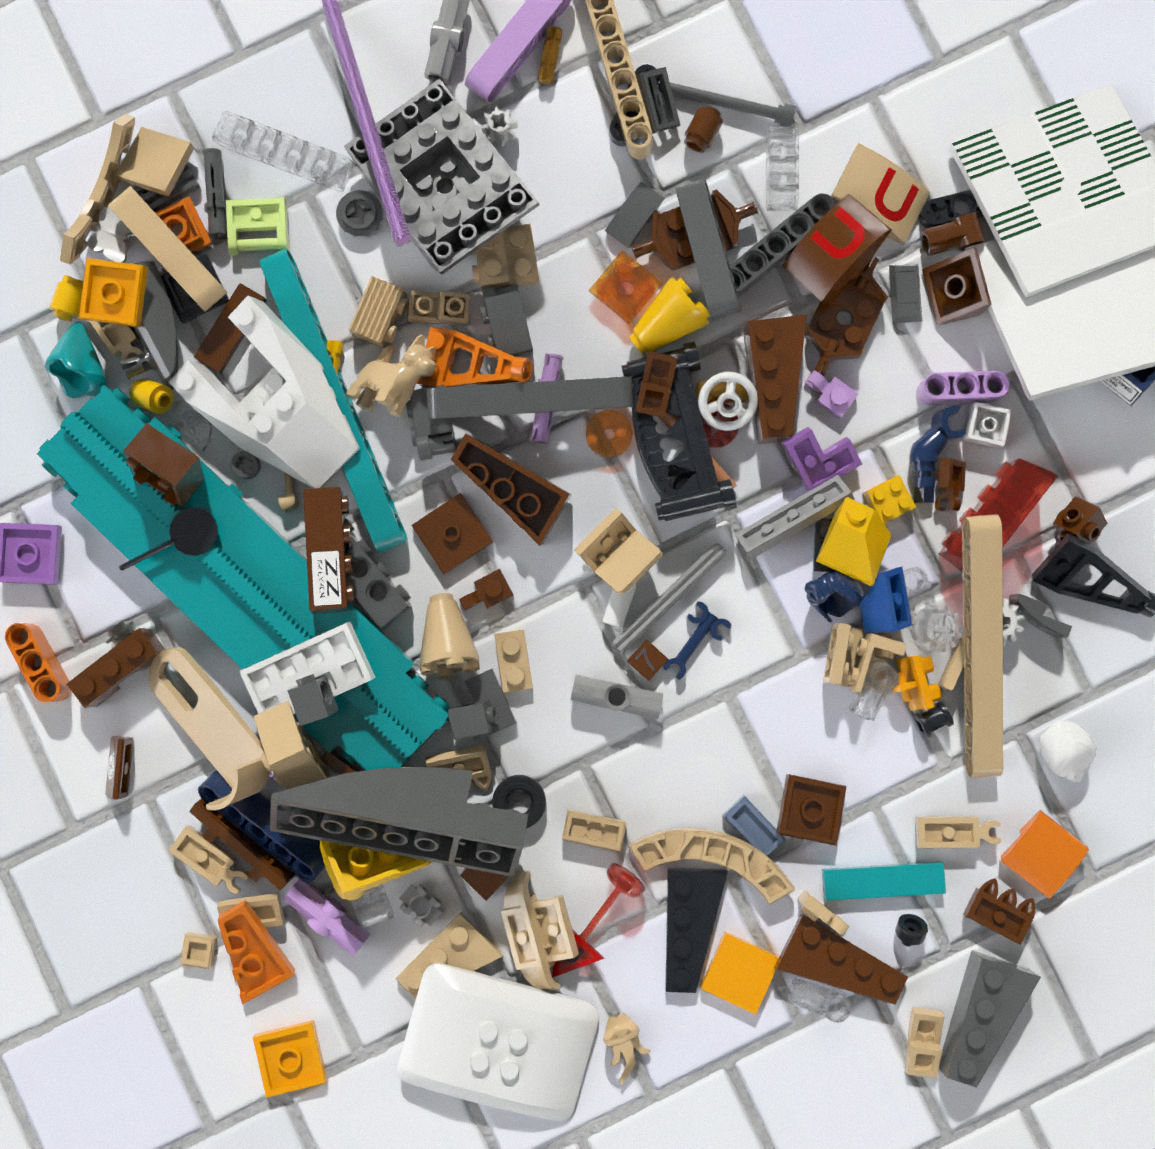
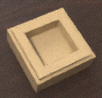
(198, 950)

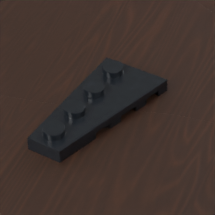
(690, 919)

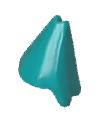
(76, 363)

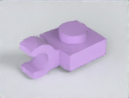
(834, 396)

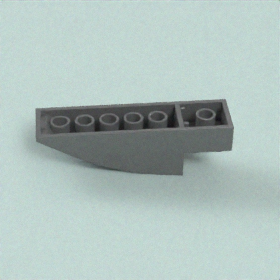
(405, 814)

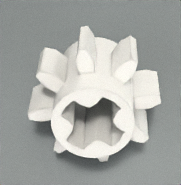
(499, 118)

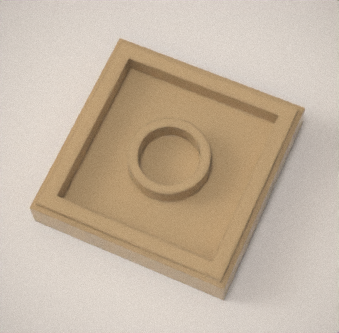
(155, 161)

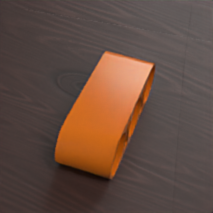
(25, 655)

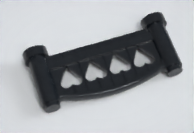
(702, 489)

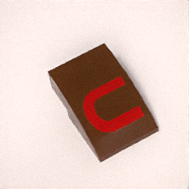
(837, 249)

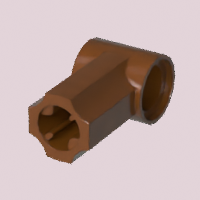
(959, 234)

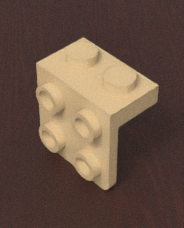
(618, 552)

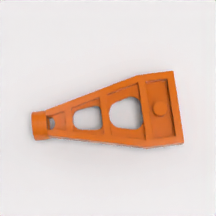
(447, 341)

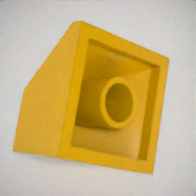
(855, 542)

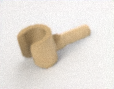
(288, 501)

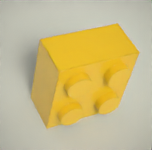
(889, 499)

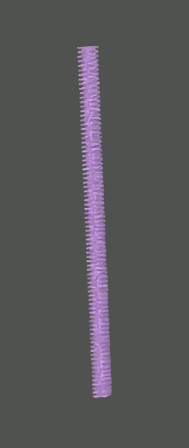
(367, 123)

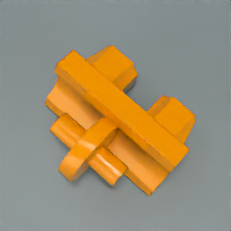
(913, 682)

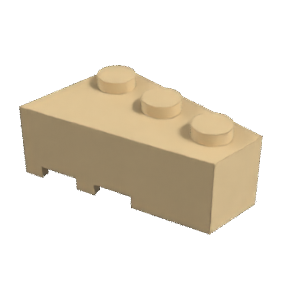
(287, 750)

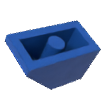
(886, 603)

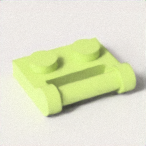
(254, 216)

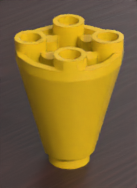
(669, 317)

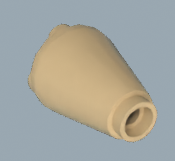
(446, 640)

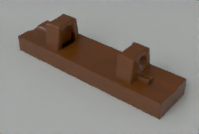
(262, 862)

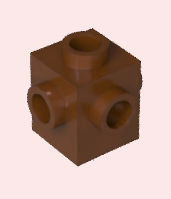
(1080, 520)

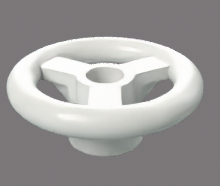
(736, 409)

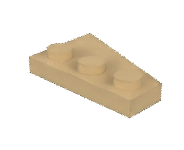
(456, 945)

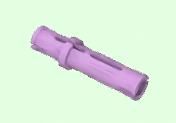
(543, 421)

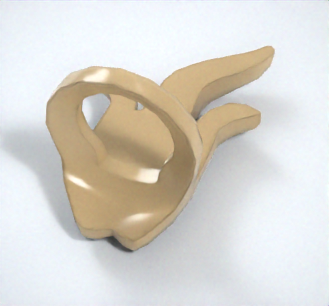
(623, 1037)

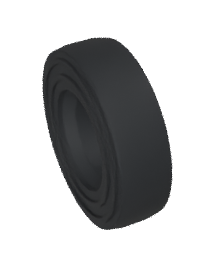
(525, 784)

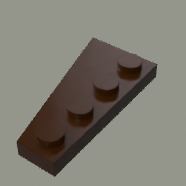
(831, 960)

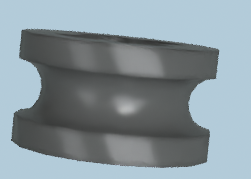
(237, 459)

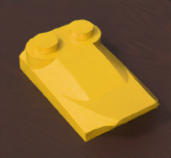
(360, 869)

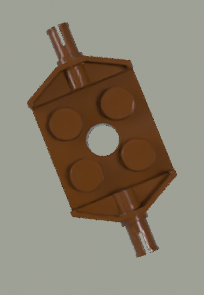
(863, 301)

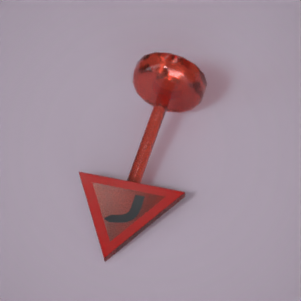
(624, 882)

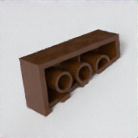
(774, 368)

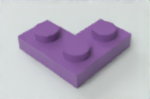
(817, 465)

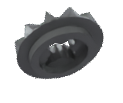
(347, 208)

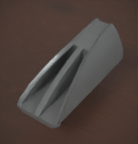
(156, 332)

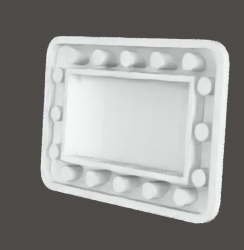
(497, 1042)

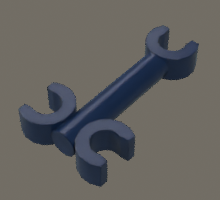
(708, 622)

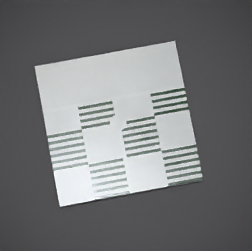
(1064, 188)

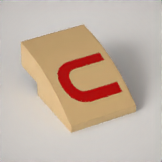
(883, 190)

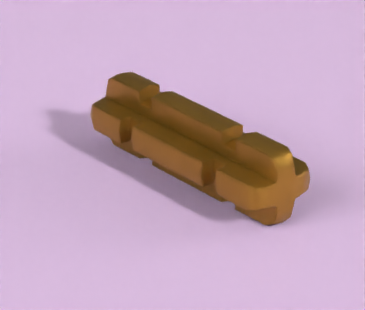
(549, 55)

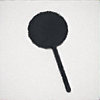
(191, 532)

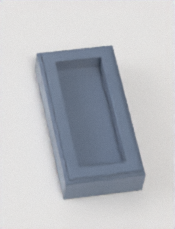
(753, 826)

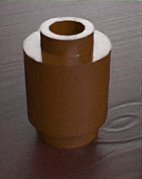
(703, 129)

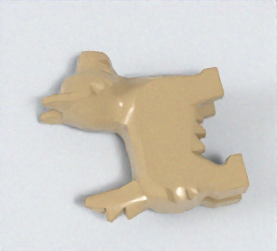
(393, 382)

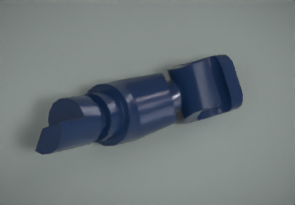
(926, 450)

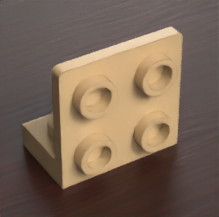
(842, 655)

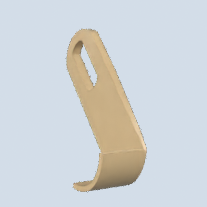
(211, 726)

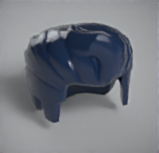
(834, 594)

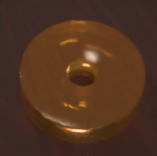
(618, 424)

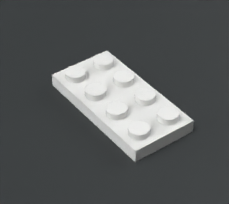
(329, 654)

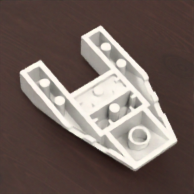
(288, 415)

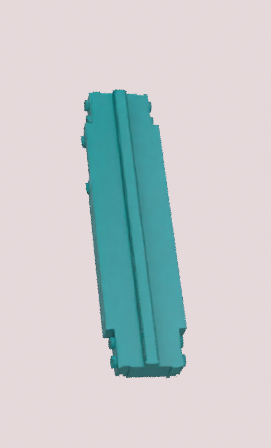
(243, 590)

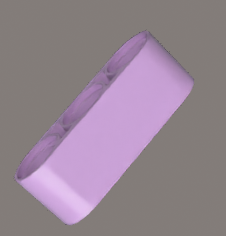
(975, 381)

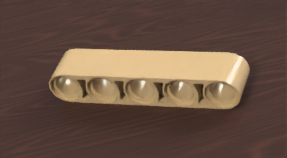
(167, 248)

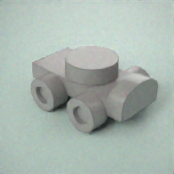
(416, 900)

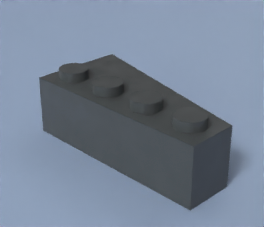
(983, 1015)

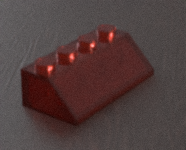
(1010, 497)

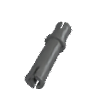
(217, 223)

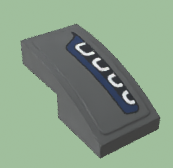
(1034, 613)

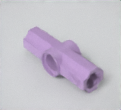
(326, 916)

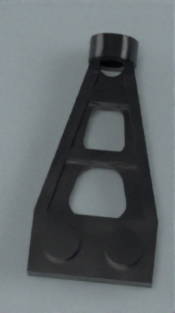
(1070, 557)

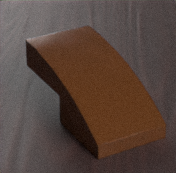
(656, 384)

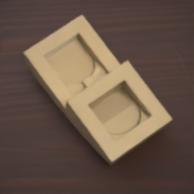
(923, 1042)

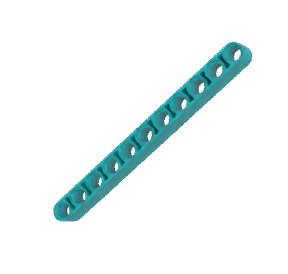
(362, 469)

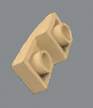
(436, 308)

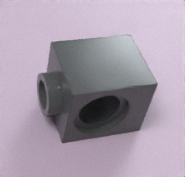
(312, 699)
(473, 719)

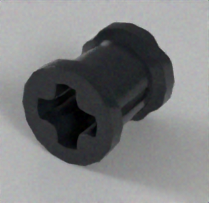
(933, 719)

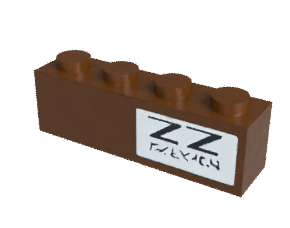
(327, 550)

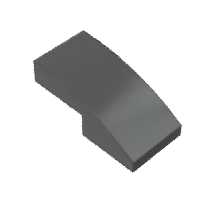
(634, 214)

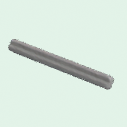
(669, 597)

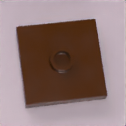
(452, 533)
(811, 809)

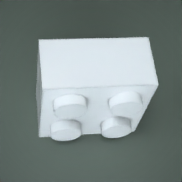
(987, 425)

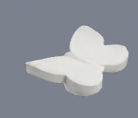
(111, 238)

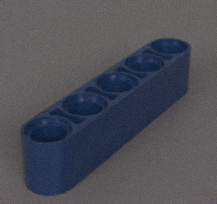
(253, 819)

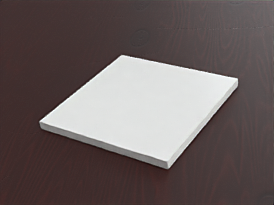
(1077, 329)

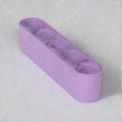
(513, 46)

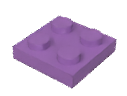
(30, 553)

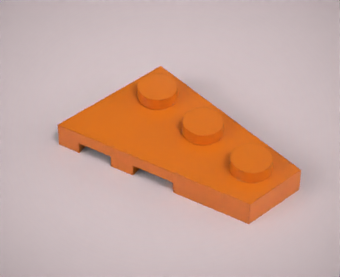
(253, 952)

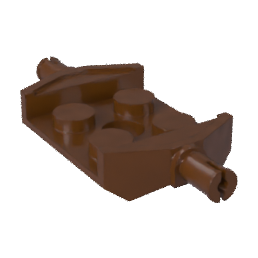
(670, 238)

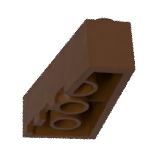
(520, 492)

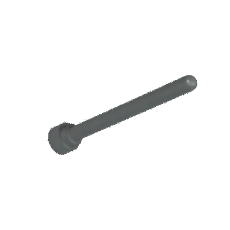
(782, 114)

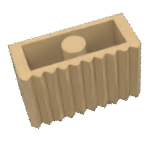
(379, 312)

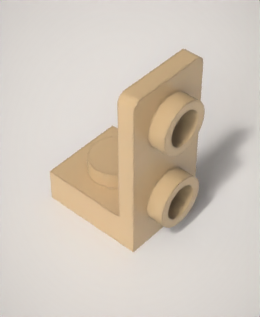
(884, 648)

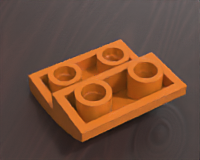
(1044, 854)

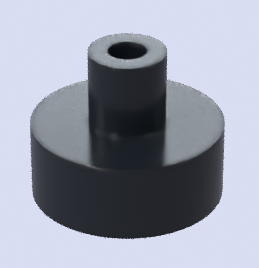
(911, 929)

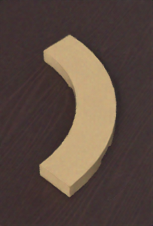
(103, 192)
(717, 849)

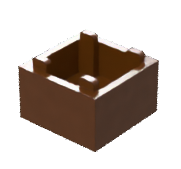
(164, 465)

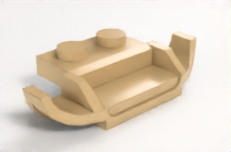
(537, 932)

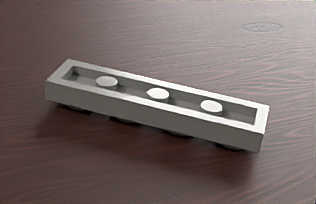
(793, 517)

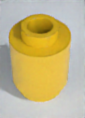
(67, 298)
(151, 395)

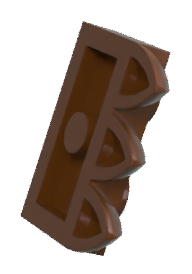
(1001, 913)

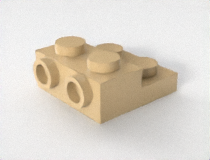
(507, 259)

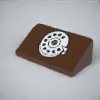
(119, 767)

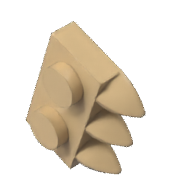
(469, 759)

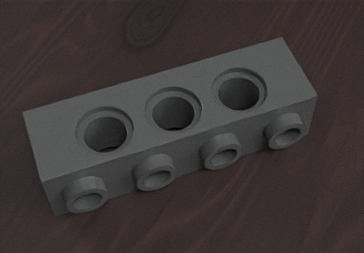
(396, 600)

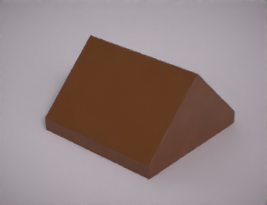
(957, 287)

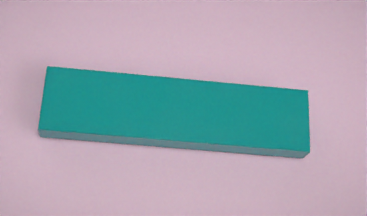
(883, 881)

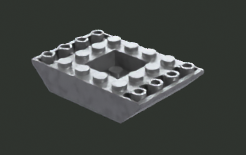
(438, 144)

